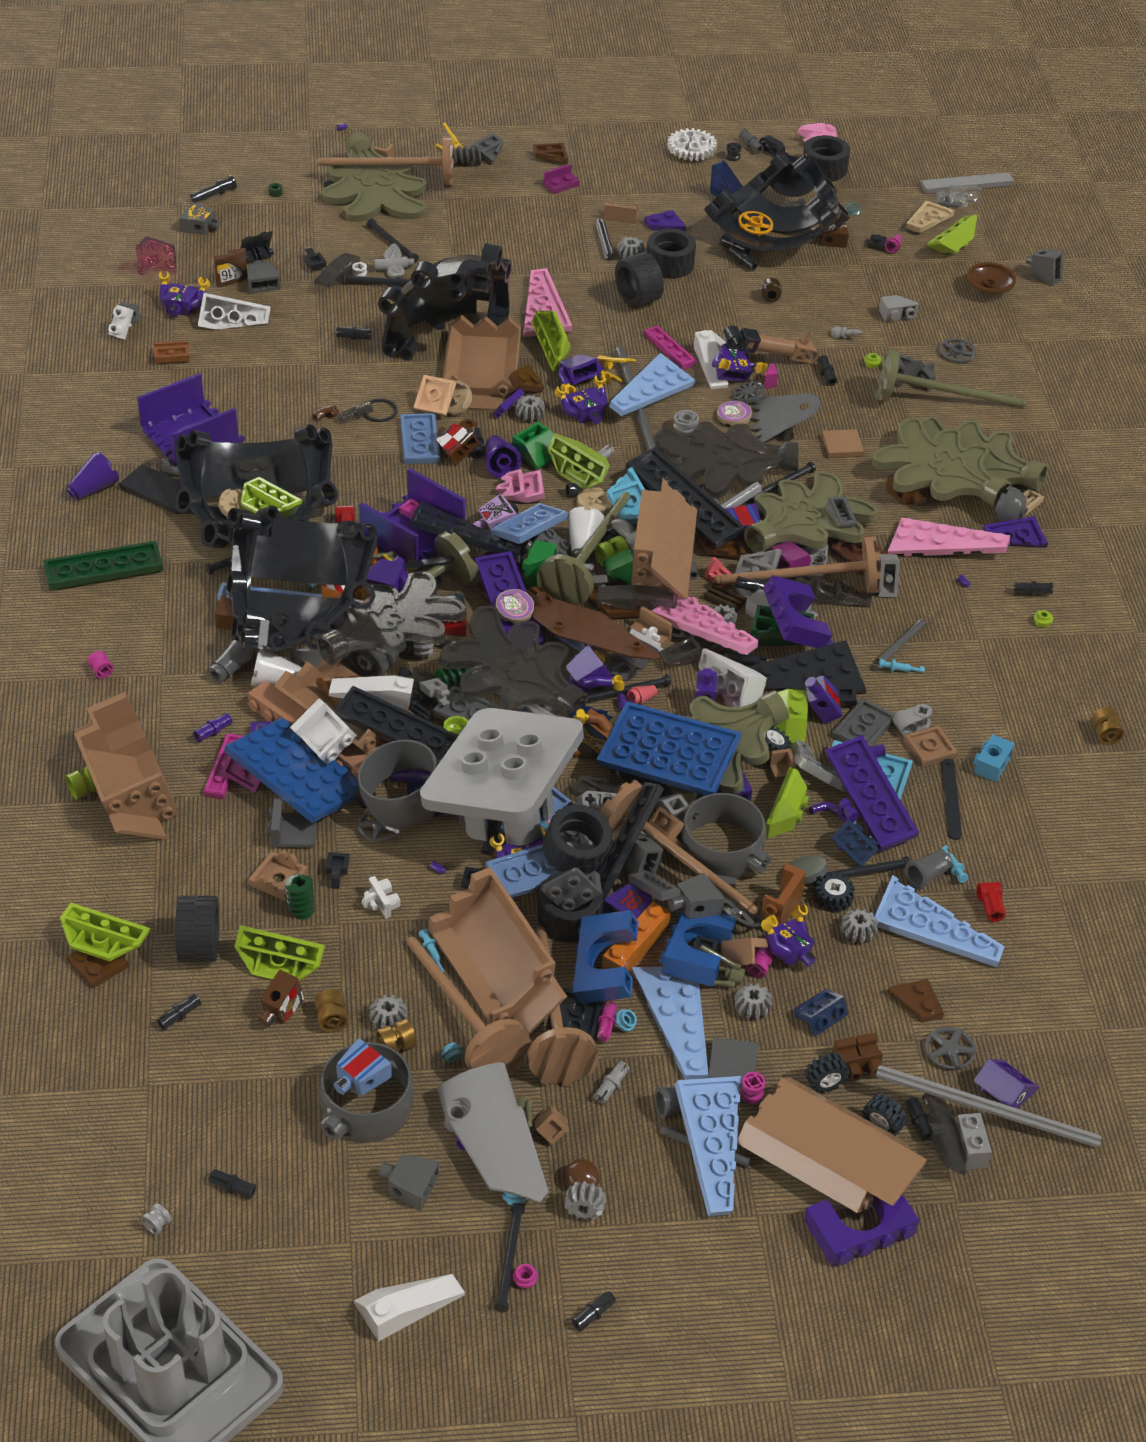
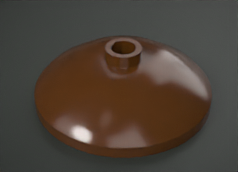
(991, 278)

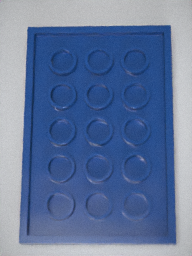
(669, 749)
(294, 770)

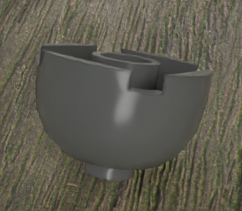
(1011, 505)

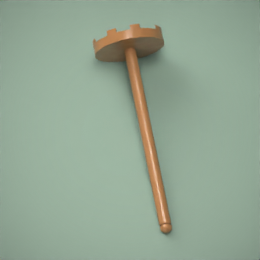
(446, 160)
(868, 565)
(616, 814)
(498, 1042)
(563, 1052)

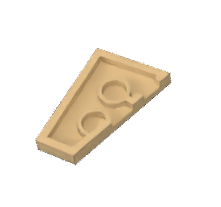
(928, 216)

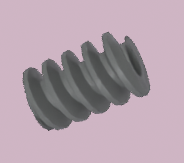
(466, 154)

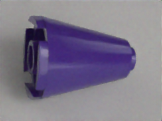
(501, 456)
(92, 477)

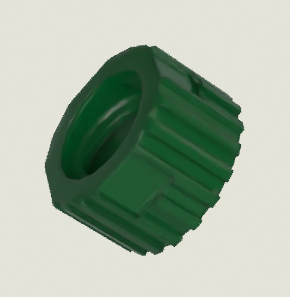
(275, 189)

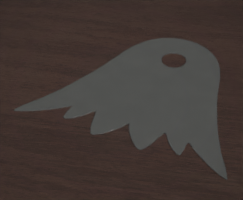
(781, 413)

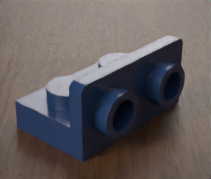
(855, 843)
(822, 1011)

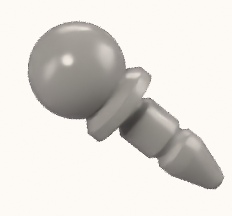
(839, 332)

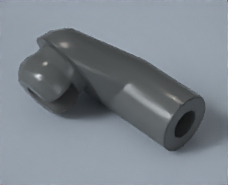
(168, 468)

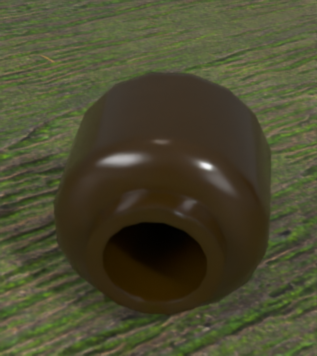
(771, 290)

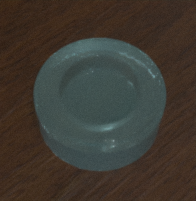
(853, 208)

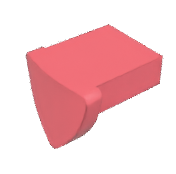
(716, 568)

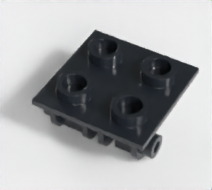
(257, 246)

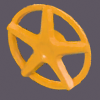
(755, 222)

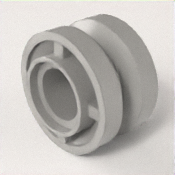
(685, 422)

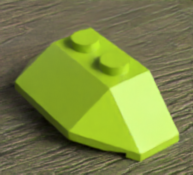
(955, 236)
(551, 337)
(577, 462)
(261, 494)
(797, 707)
(788, 805)
(100, 933)
(268, 952)

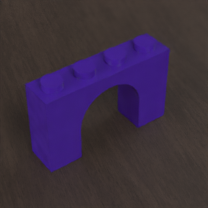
(784, 598)
(843, 1243)

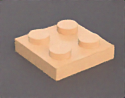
(434, 395)

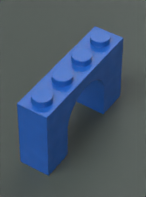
(594, 935)
(691, 964)

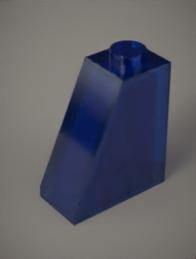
(723, 178)

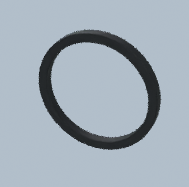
(383, 419)

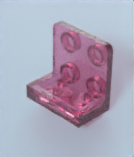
(155, 254)

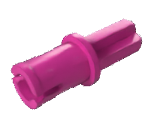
(606, 1021)

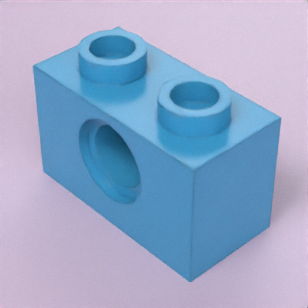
(993, 757)

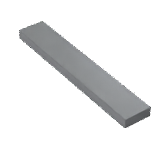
(985, 181)

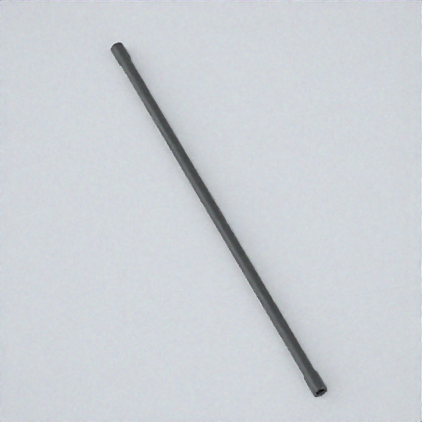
(620, 353)

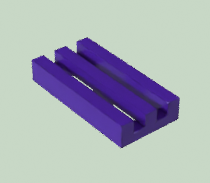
(507, 404)

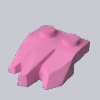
(818, 129)
(522, 486)

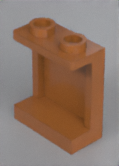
(789, 895)

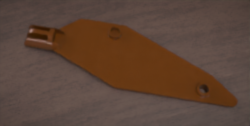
(586, 626)

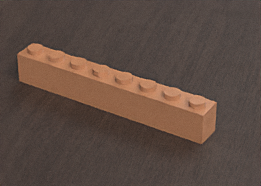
(275, 705)

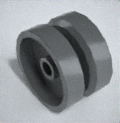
(372, 662)

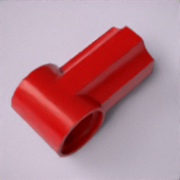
(344, 513)
(991, 896)

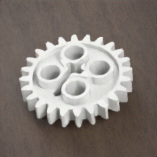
(692, 144)

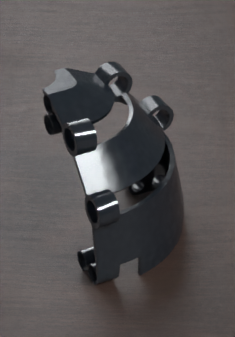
(791, 178)
(450, 289)
(210, 469)
(295, 554)

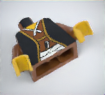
(595, 730)

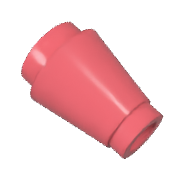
(641, 694)

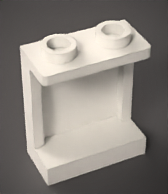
(323, 731)

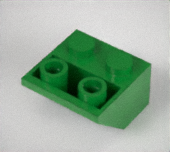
(534, 445)
(536, 557)
(620, 566)

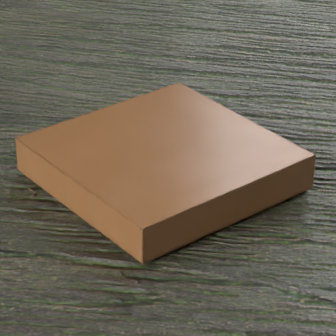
(842, 443)
(930, 746)

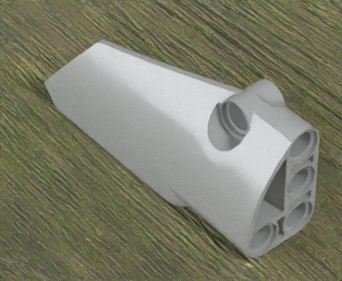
(493, 1130)

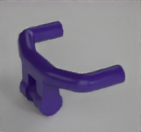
(843, 810)

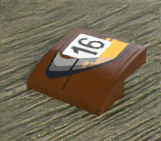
(230, 267)

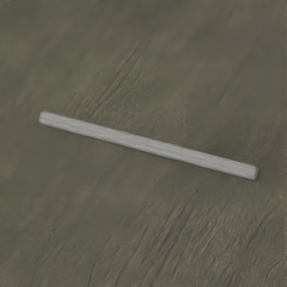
(988, 1106)

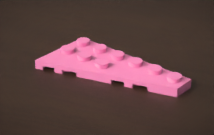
(543, 297)
(943, 539)
(706, 623)

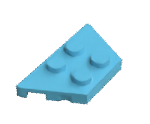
(631, 484)

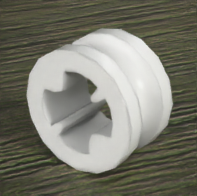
(359, 269)

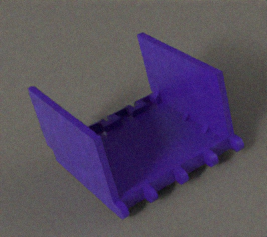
(178, 411)
(393, 527)

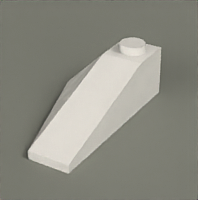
(735, 681)
(390, 688)

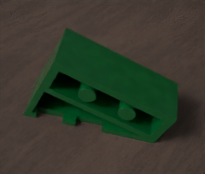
(766, 628)

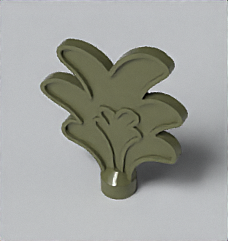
(374, 186)
(1001, 459)
(939, 464)
(802, 515)
(753, 723)

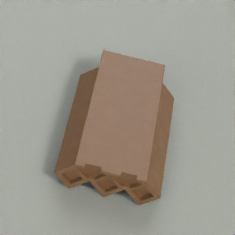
(483, 359)
(305, 693)
(497, 953)
(830, 1147)

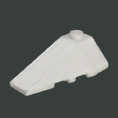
(225, 312)
(706, 346)
(400, 1305)

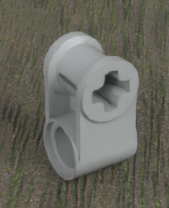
(911, 720)

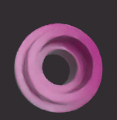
(525, 1270)

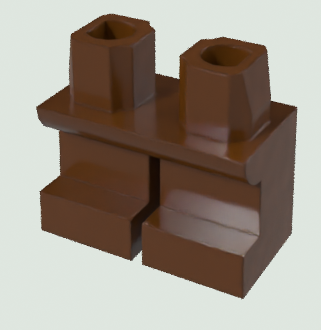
(859, 1054)

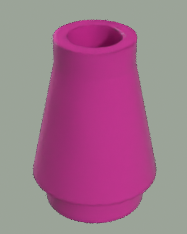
(893, 244)

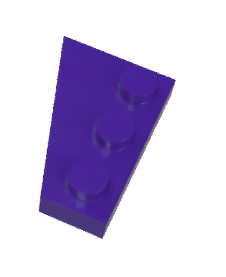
(1022, 532)

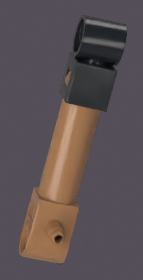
(749, 341)

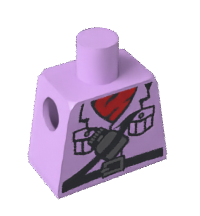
(494, 513)

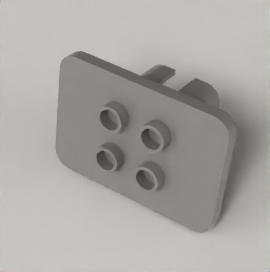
(503, 772)
(169, 1360)

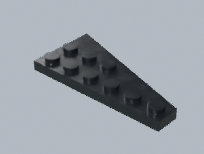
(437, 521)
(831, 661)

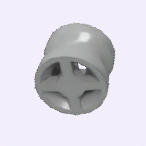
(156, 1219)

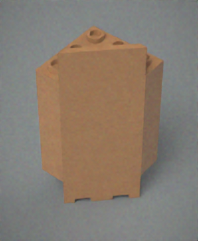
(664, 541)
(125, 769)

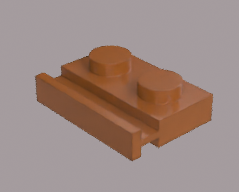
(171, 351)

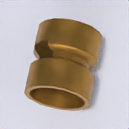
(1108, 725)
(331, 1010)
(398, 1037)

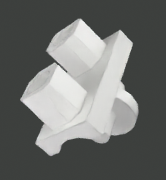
(120, 322)
(649, 639)
(377, 897)

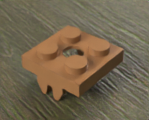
(275, 865)

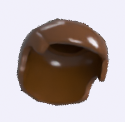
(579, 1171)

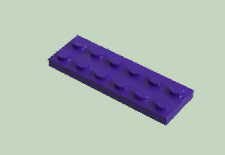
(499, 574)
(871, 793)

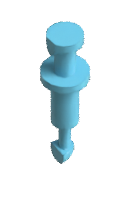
(893, 665)
(957, 868)
(429, 945)

